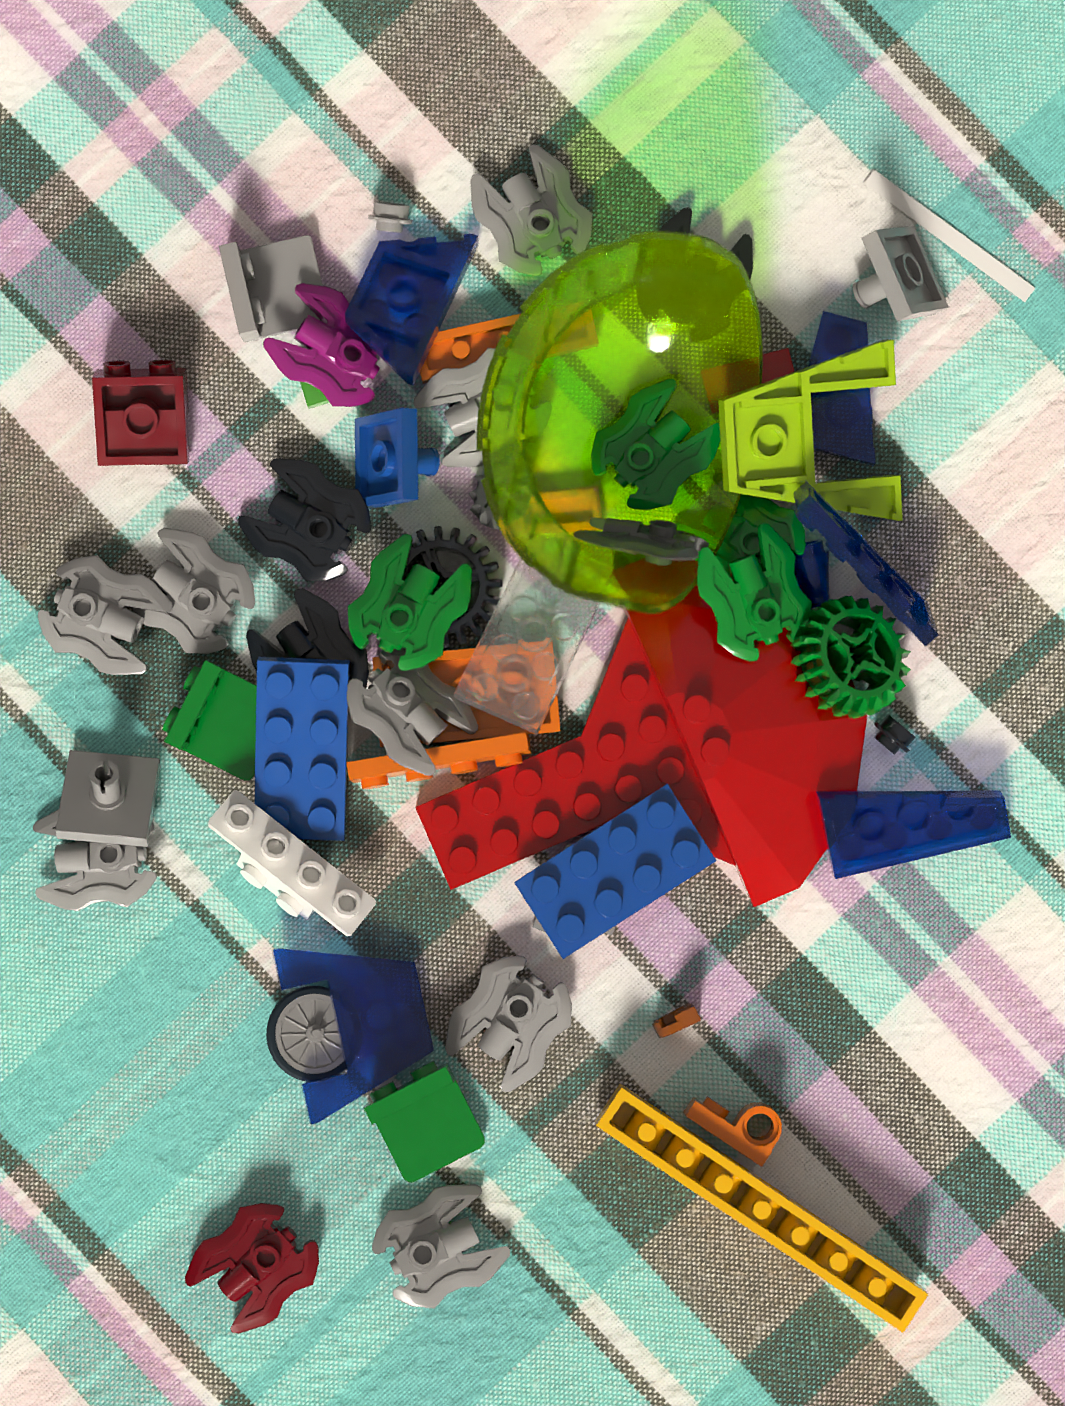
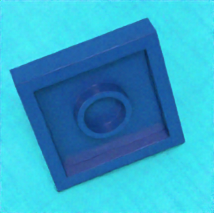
(390, 457)

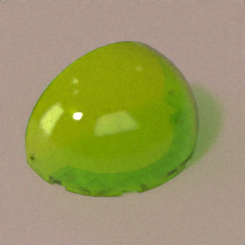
(568, 369)

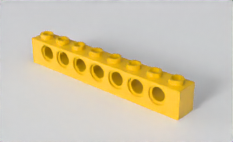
(761, 1208)

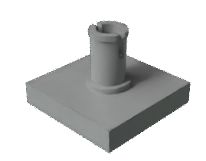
(901, 275)
(108, 798)

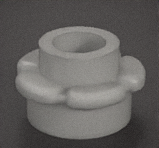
(390, 216)

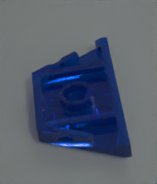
(407, 298)

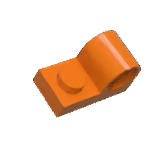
(713, 1118)

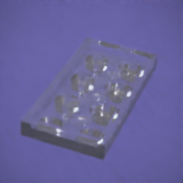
(525, 650)

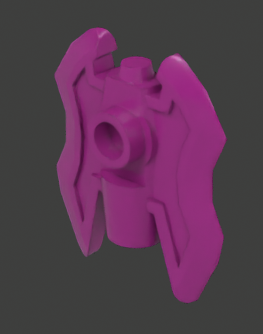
(334, 354)

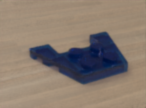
(376, 1018)

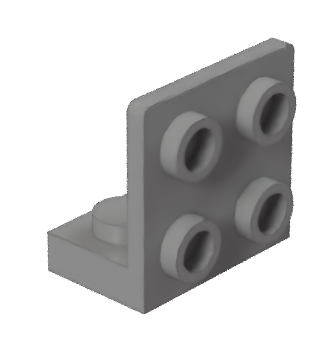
(264, 285)

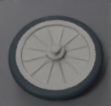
(305, 1035)

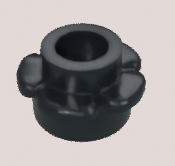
(893, 735)

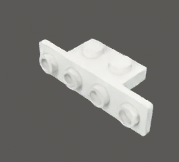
(289, 867)

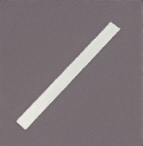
(949, 235)

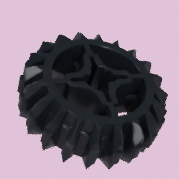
(479, 572)

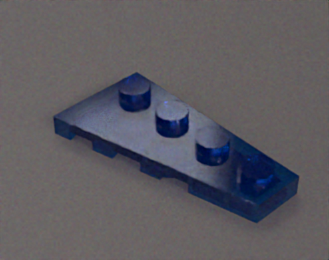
(870, 566)
(898, 827)

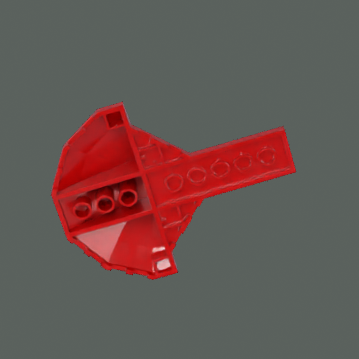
(679, 713)

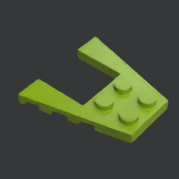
(770, 435)

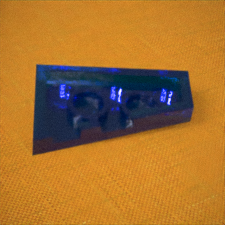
(841, 417)

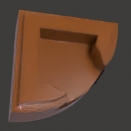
(676, 1020)

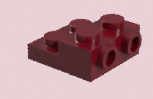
(141, 414)

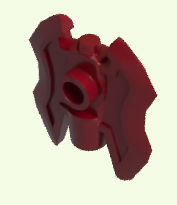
(259, 1261)

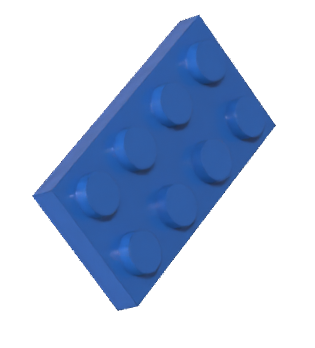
(303, 744)
(615, 871)

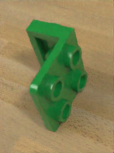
(216, 720)
(425, 1121)

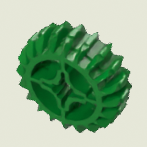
(867, 655)

